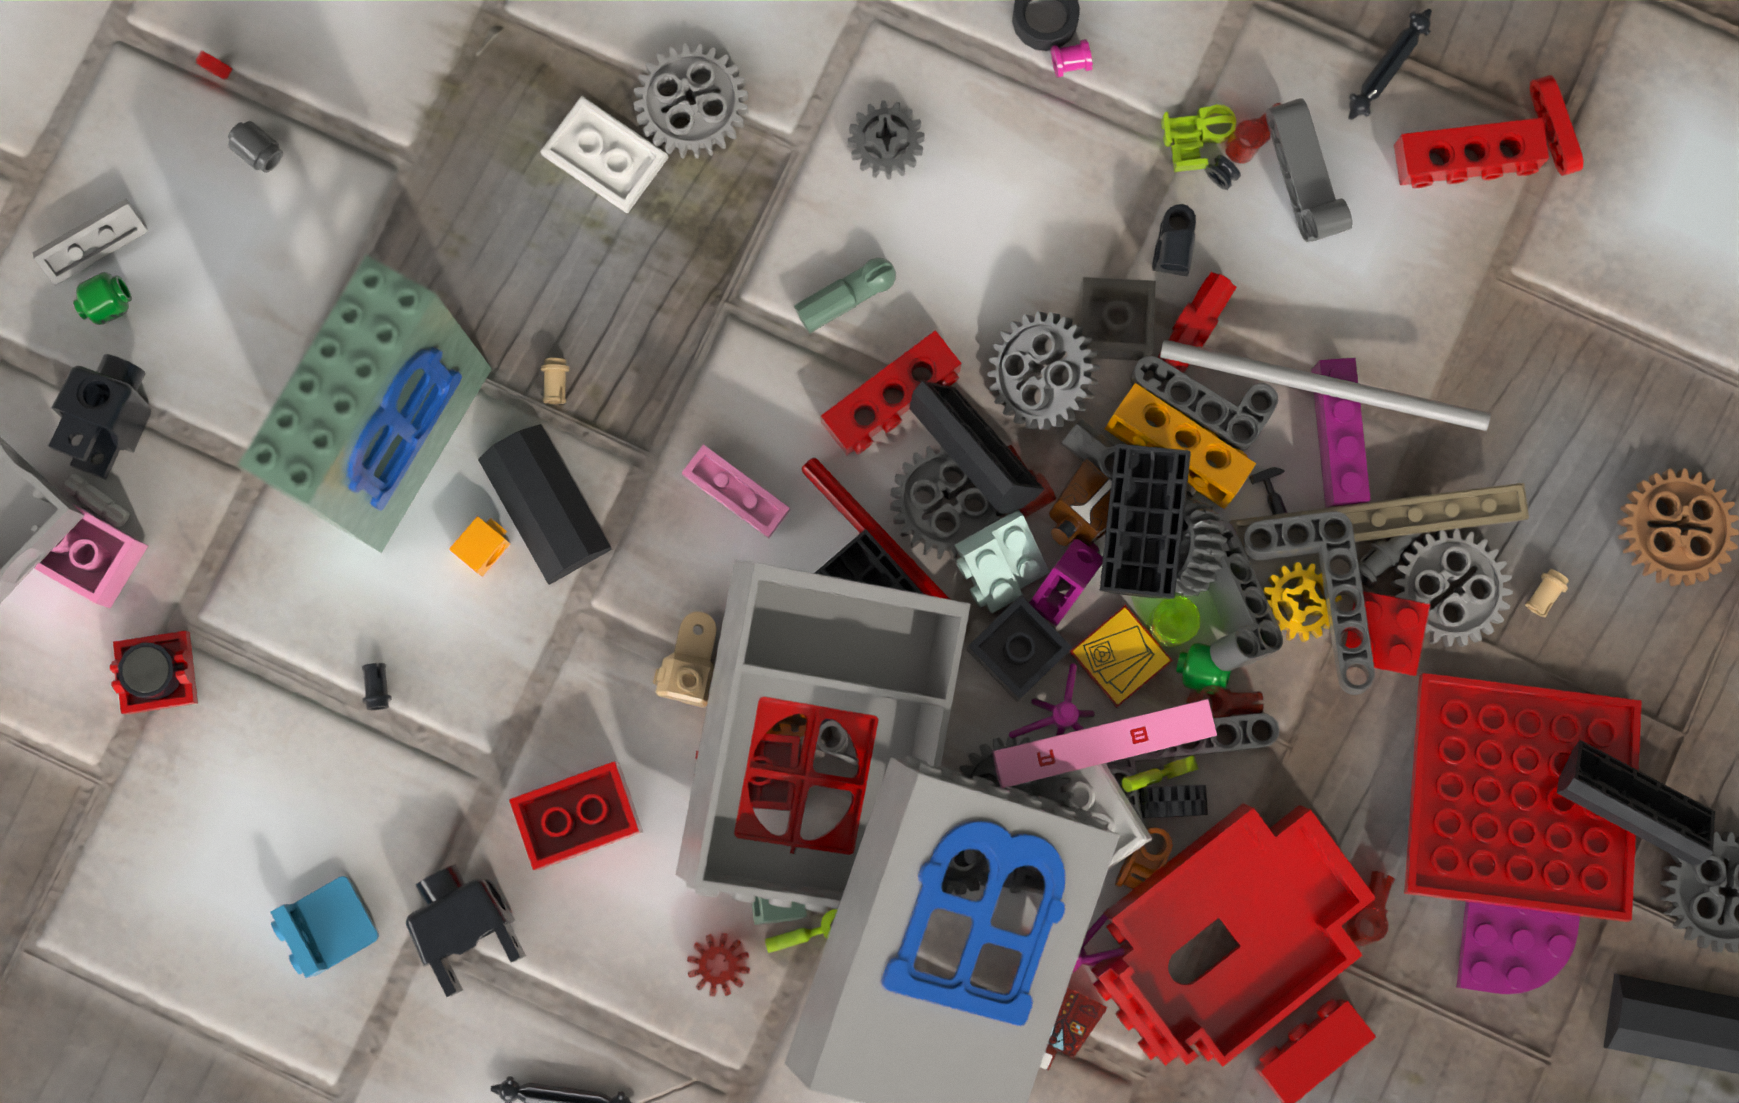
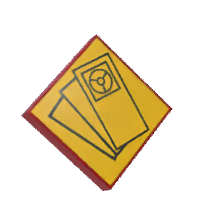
(1120, 656)

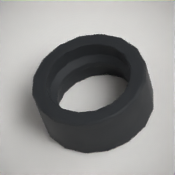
(1041, 40)

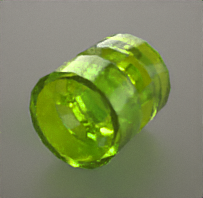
(1174, 622)

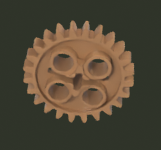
(1679, 495)

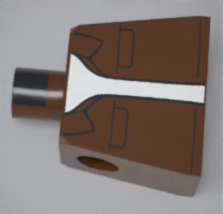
(1082, 507)

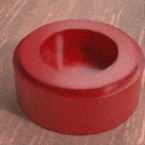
(213, 65)

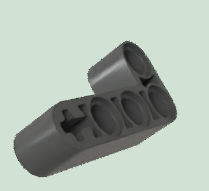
(1305, 172)
(1200, 396)
(1242, 608)

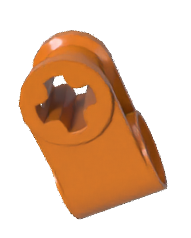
(1144, 863)

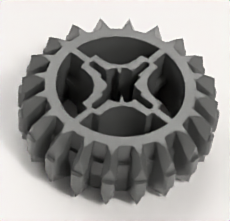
(1199, 549)

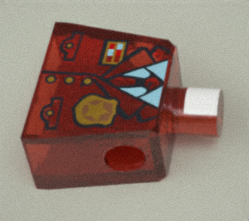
(1072, 1026)

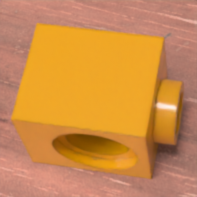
(481, 545)

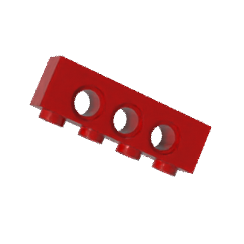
(1523, 137)
(928, 353)

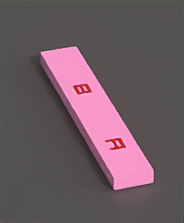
(1104, 743)

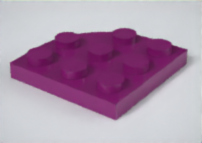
(1513, 947)

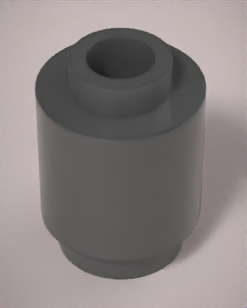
(254, 146)

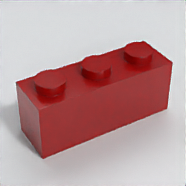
(1314, 1051)

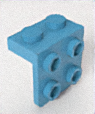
(324, 927)

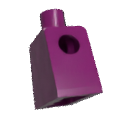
(1077, 568)

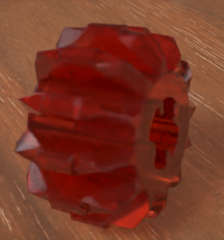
(725, 974)

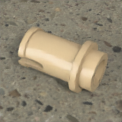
(554, 380)
(1547, 592)

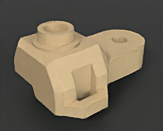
(688, 670)

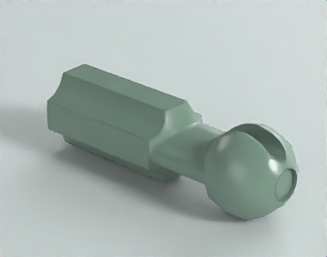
(845, 294)

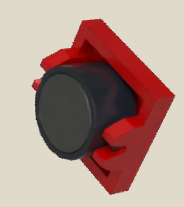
(154, 672)

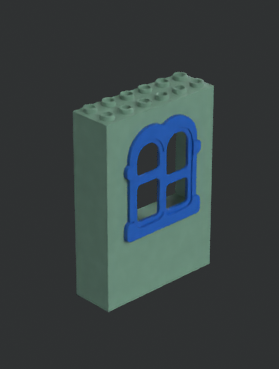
(369, 406)

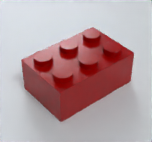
(576, 815)

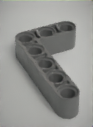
(1334, 584)
(1241, 740)

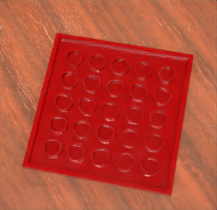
(1489, 802)

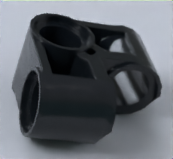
(1175, 247)

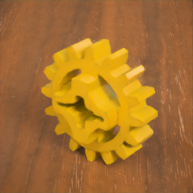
(1285, 597)

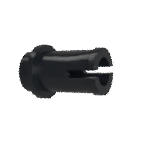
(375, 687)

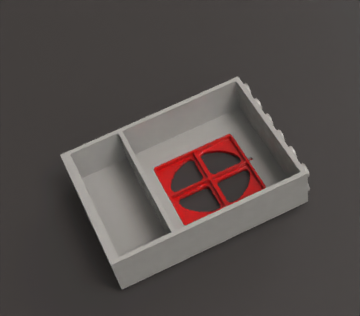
(827, 651)

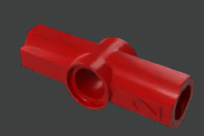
(1201, 315)

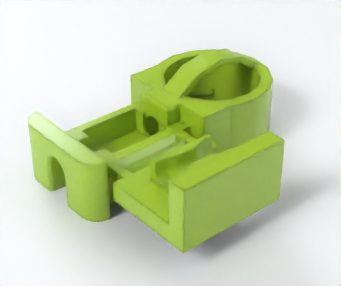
(1187, 139)

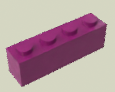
(1341, 439)

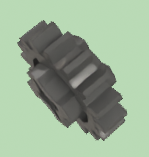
(899, 138)

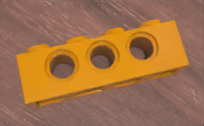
(1214, 483)

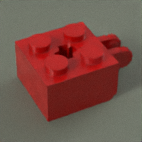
(774, 793)

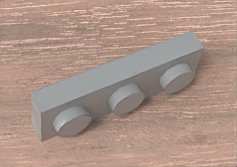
(90, 242)

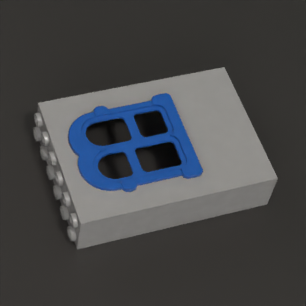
(913, 1037)

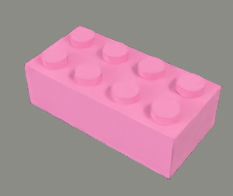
(93, 559)

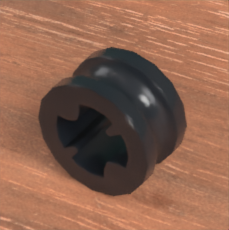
(1223, 172)

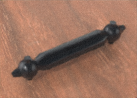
(1389, 64)
(538, 1093)

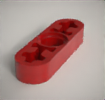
(1557, 125)

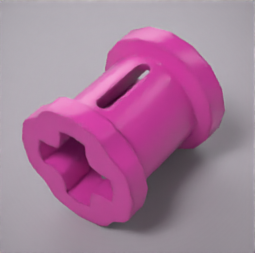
(1071, 58)

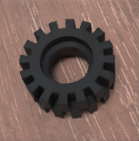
(1173, 801)

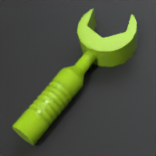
(1155, 775)
(800, 935)

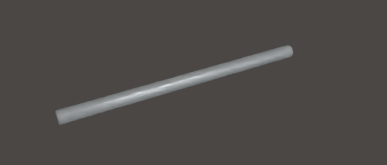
(1326, 385)

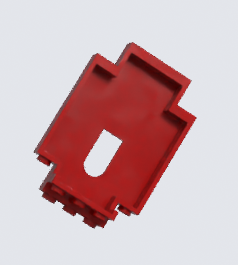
(1281, 901)

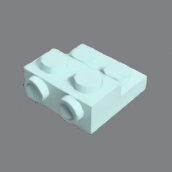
(1000, 561)

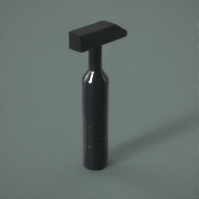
(1274, 499)

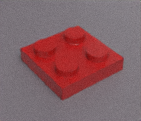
(1395, 631)

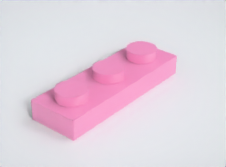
(736, 491)

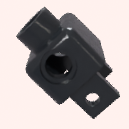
(104, 410)
(456, 920)

